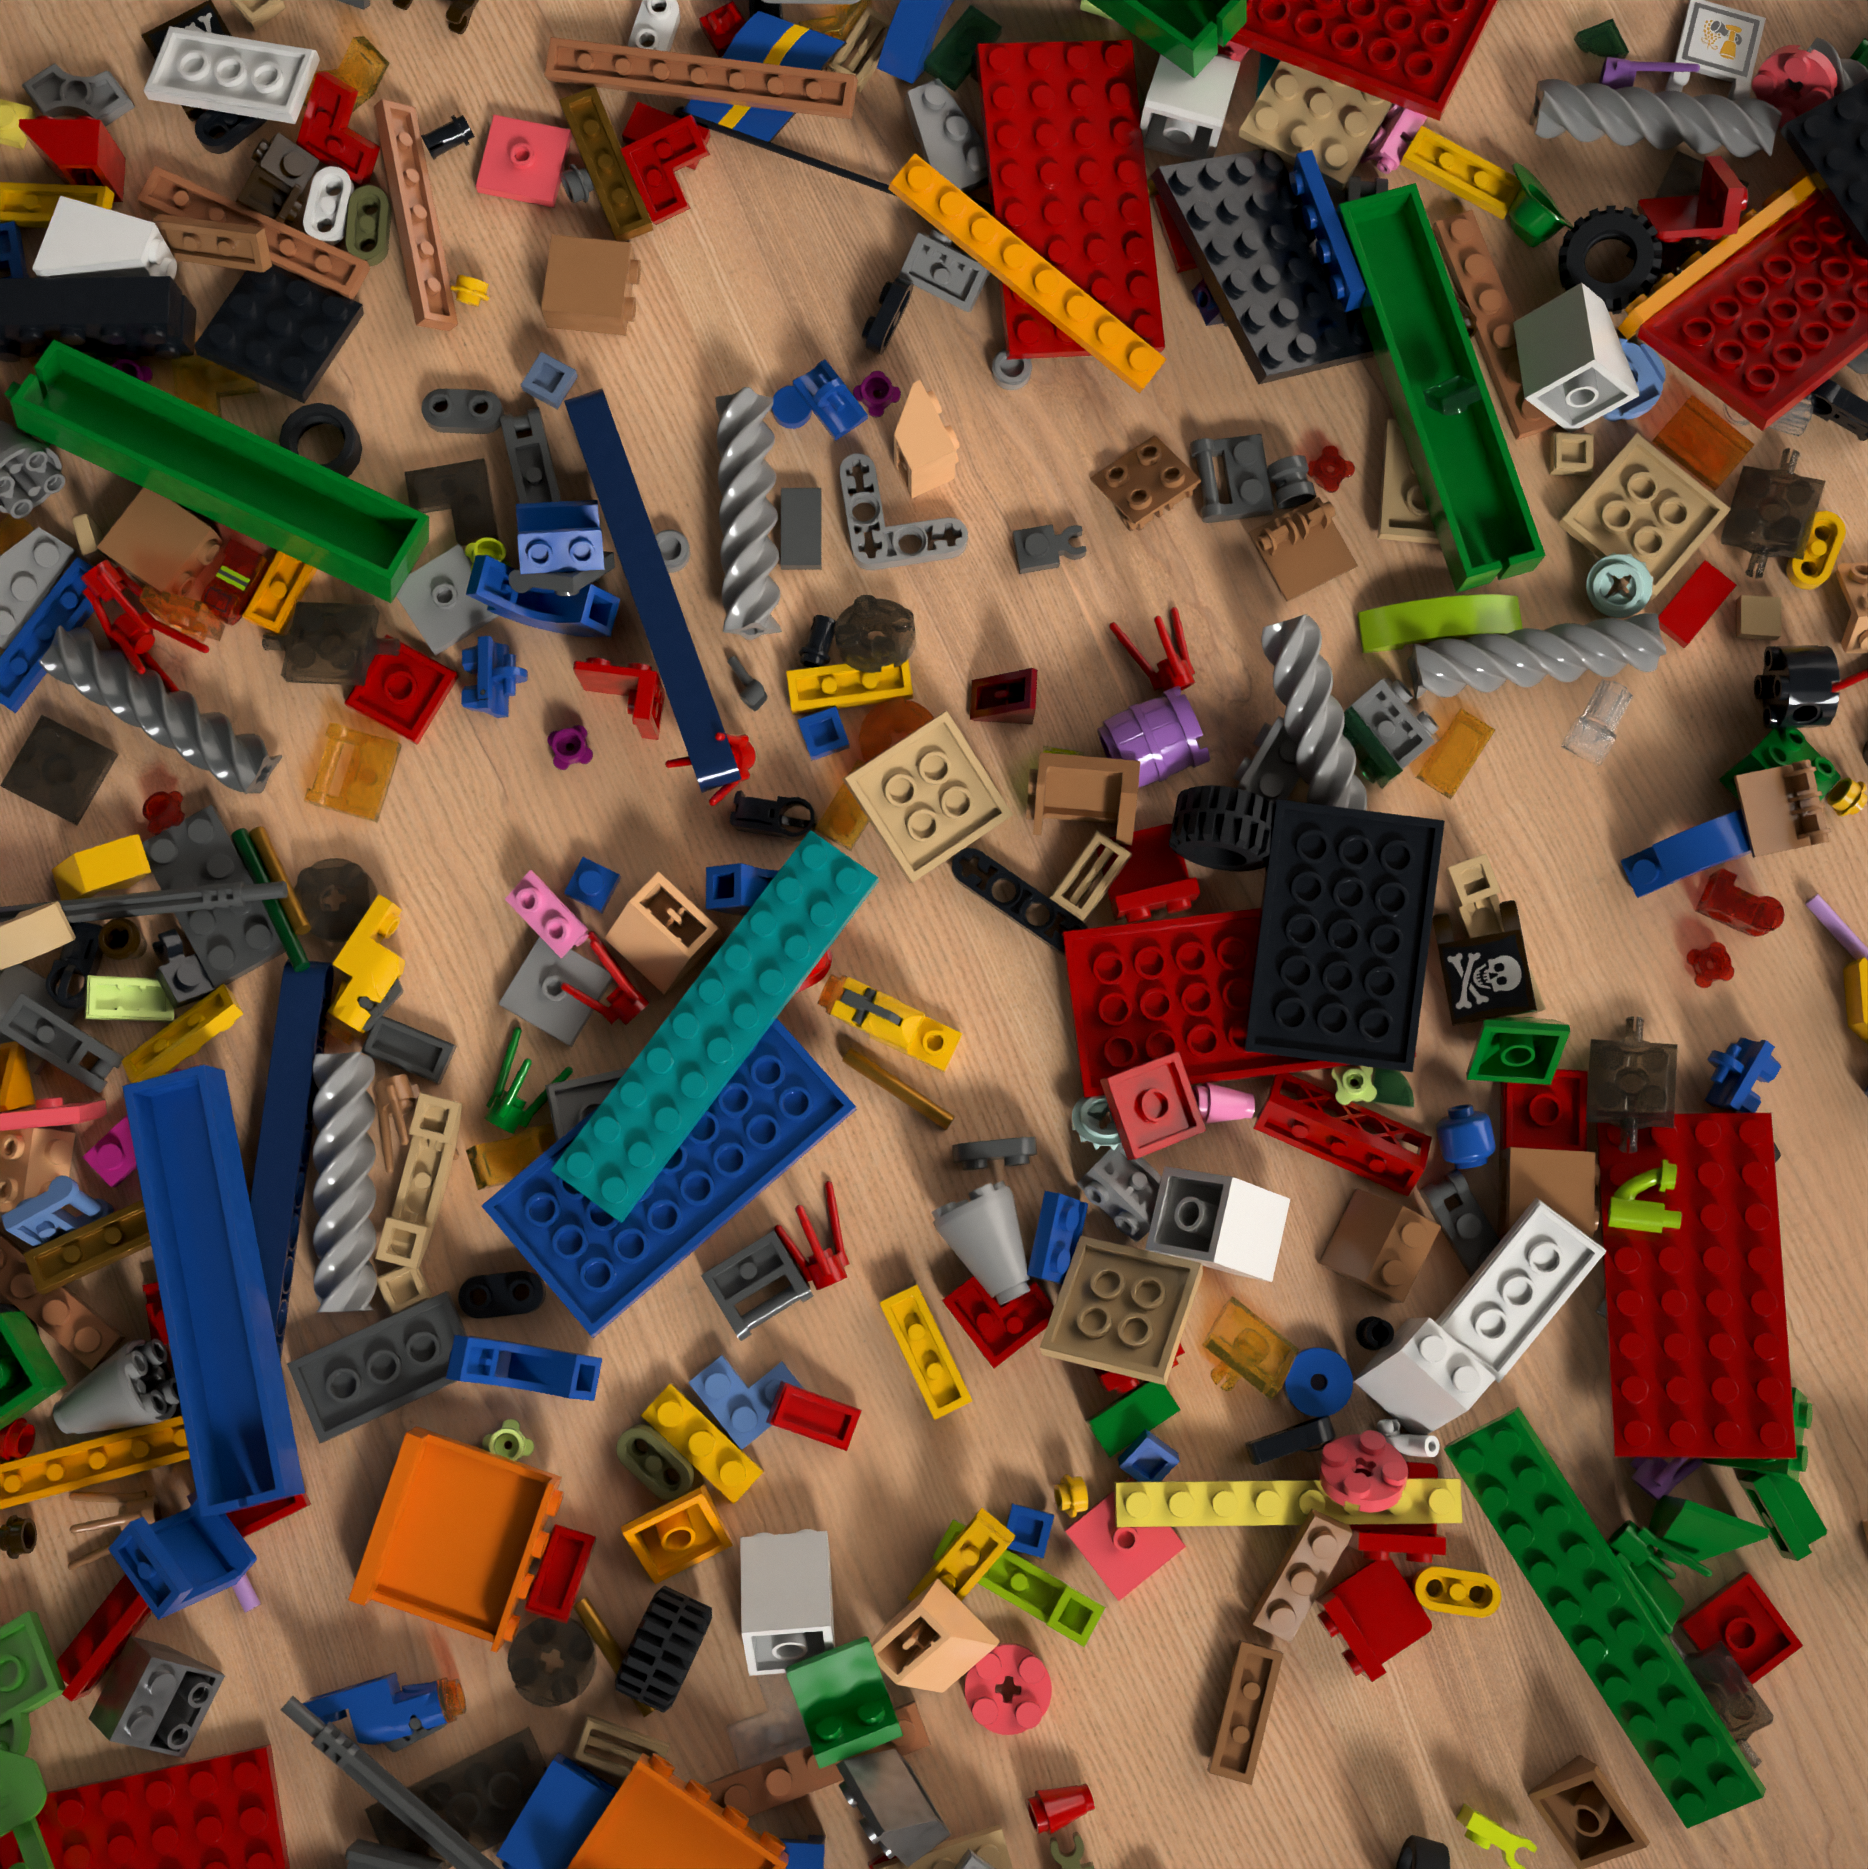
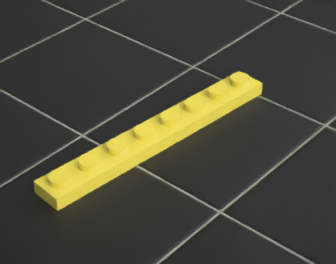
(1274, 1503)

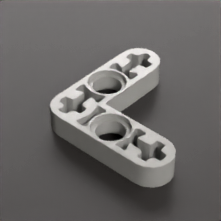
(888, 537)

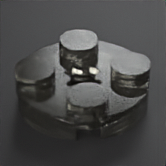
(872, 615)
(319, 881)
(528, 1668)

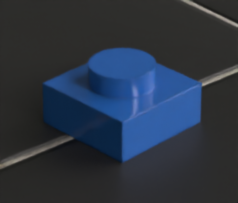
(823, 733)
(592, 885)
(1148, 1458)
(1031, 1529)

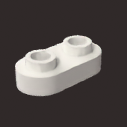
(655, 26)
(328, 209)

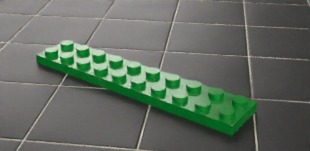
(1604, 1619)

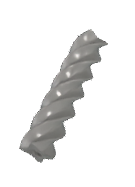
(1661, 117)
(747, 514)
(1531, 654)
(1312, 714)
(344, 1190)

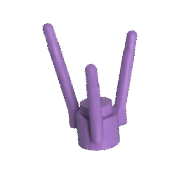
(1621, 72)
(1660, 1477)

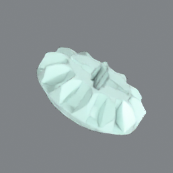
(1619, 603)
(1086, 1120)

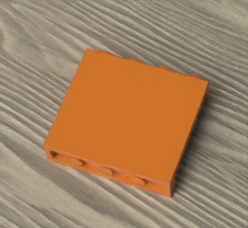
(458, 1536)
(673, 1825)

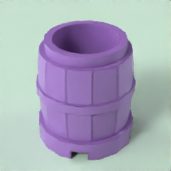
(1158, 735)

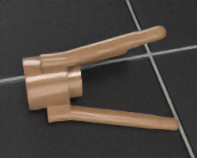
(393, 1100)
(137, 1506)

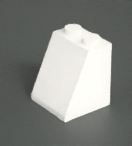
(1186, 112)
(101, 243)
(1573, 359)
(1218, 1222)
(1424, 1377)
(785, 1599)

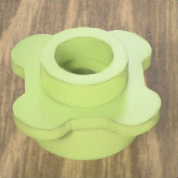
(1348, 1093)
(509, 1432)

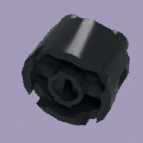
(1798, 686)

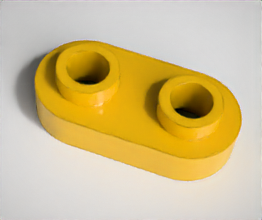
(1819, 554)
(1454, 1591)

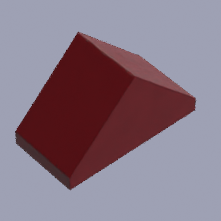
(1005, 697)

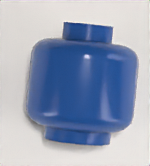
(1465, 1137)

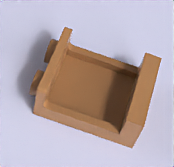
(1084, 791)

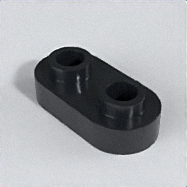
(234, 126)
(881, 328)
(501, 1294)

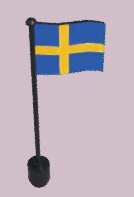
(784, 44)

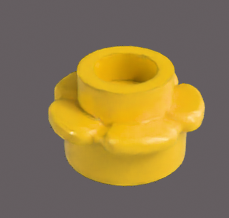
(470, 290)
(1847, 797)
(1071, 1495)

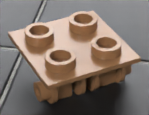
(1146, 482)
(1303, 548)
(1782, 808)

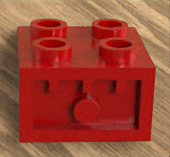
(635, 681)

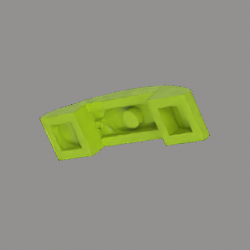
(1436, 619)
(1036, 1592)

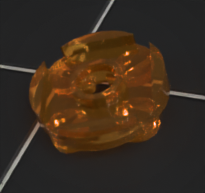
(889, 717)

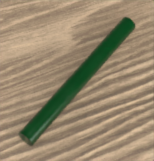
(273, 906)

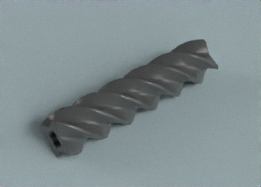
(166, 717)

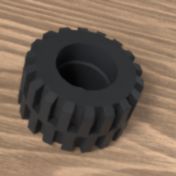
(1615, 225)
(1222, 828)
(663, 1649)

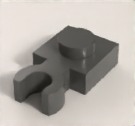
(1040, 548)

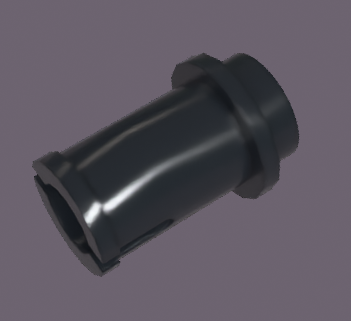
(448, 136)
(818, 642)
(1364, 1333)

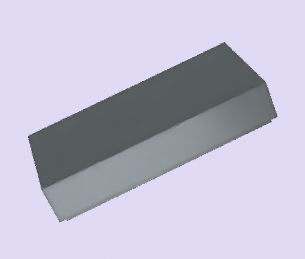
(801, 529)
(409, 1049)

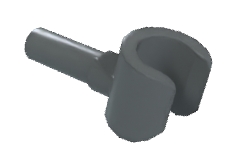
(754, 693)

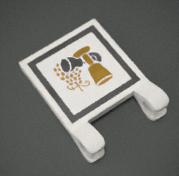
(1722, 44)

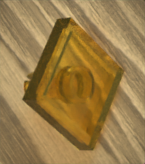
(1248, 1350)

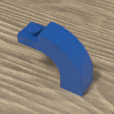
(911, 37)
(583, 615)
(1687, 853)
(735, 887)
(524, 1367)

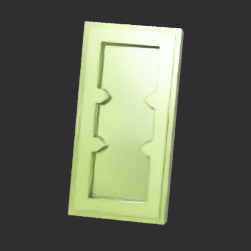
(126, 999)

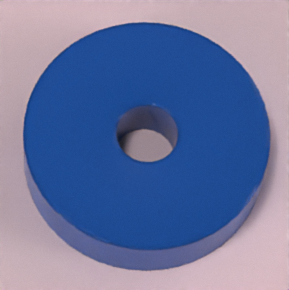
(1337, 1384)

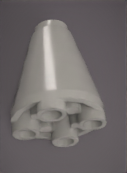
(27, 472)
(987, 1239)
(122, 1392)

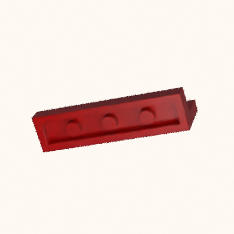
(1342, 1138)
(102, 1639)

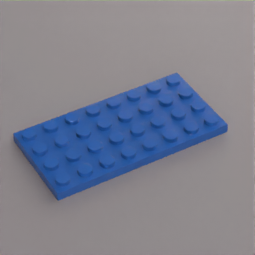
(745, 1140)

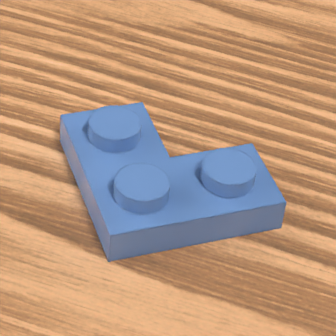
(734, 1404)

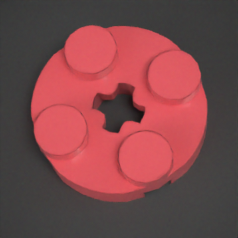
(1809, 68)
(1365, 1452)
(1024, 1709)

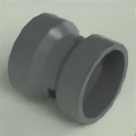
(1291, 482)

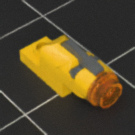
(373, 974)
(889, 1021)

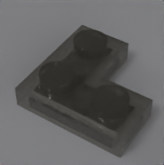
(457, 487)

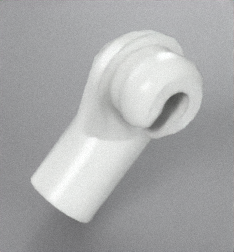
(1408, 1443)

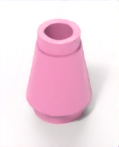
(1223, 1103)

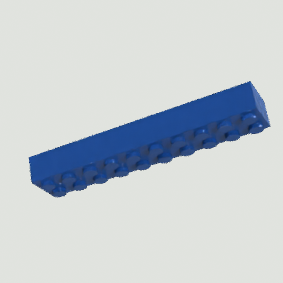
(213, 1291)

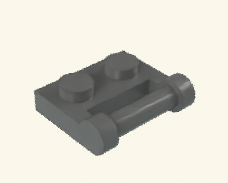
(1244, 474)
(561, 582)
(748, 1273)

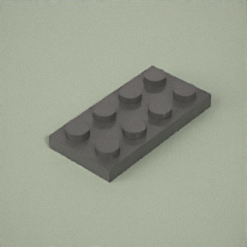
(201, 854)
(378, 1367)

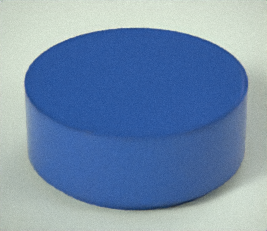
(790, 408)

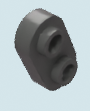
(460, 413)
(976, 1154)

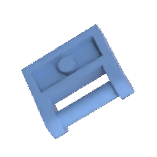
(43, 1219)

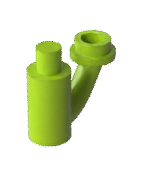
(1644, 1215)

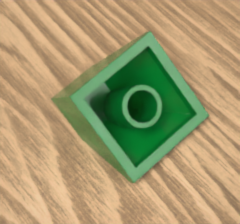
(1518, 1050)
(1700, 1529)

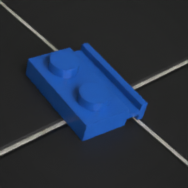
(1056, 1236)

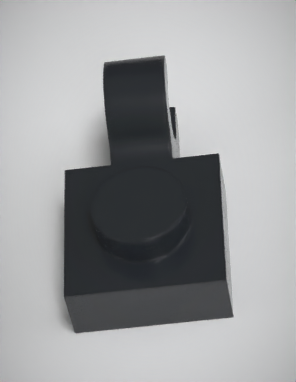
(180, 976)

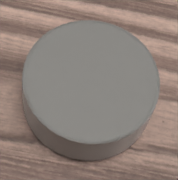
(1010, 373)
(674, 549)

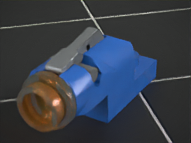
(389, 1715)

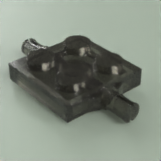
(1773, 512)
(330, 643)
(1631, 1084)
(1729, 1693)

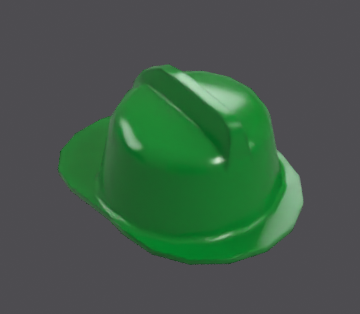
(1533, 211)

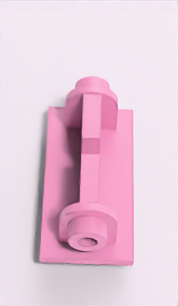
(1387, 145)
(547, 914)

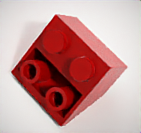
(78, 151)

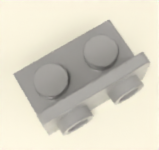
(944, 270)
(1396, 721)
(1274, 768)
(1123, 1191)

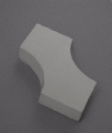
(92, 96)

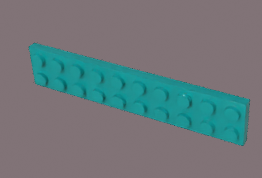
(715, 1026)

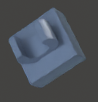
(549, 380)

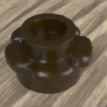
(18, 1536)

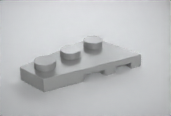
(947, 136)
(26, 578)

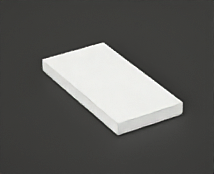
(232, 75)
(1520, 1287)

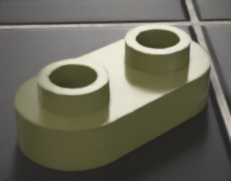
(368, 229)
(653, 1465)

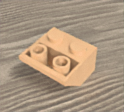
(922, 445)
(662, 933)
(932, 1641)

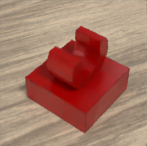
(722, 26)

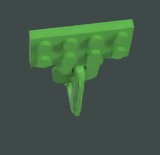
(26, 1683)

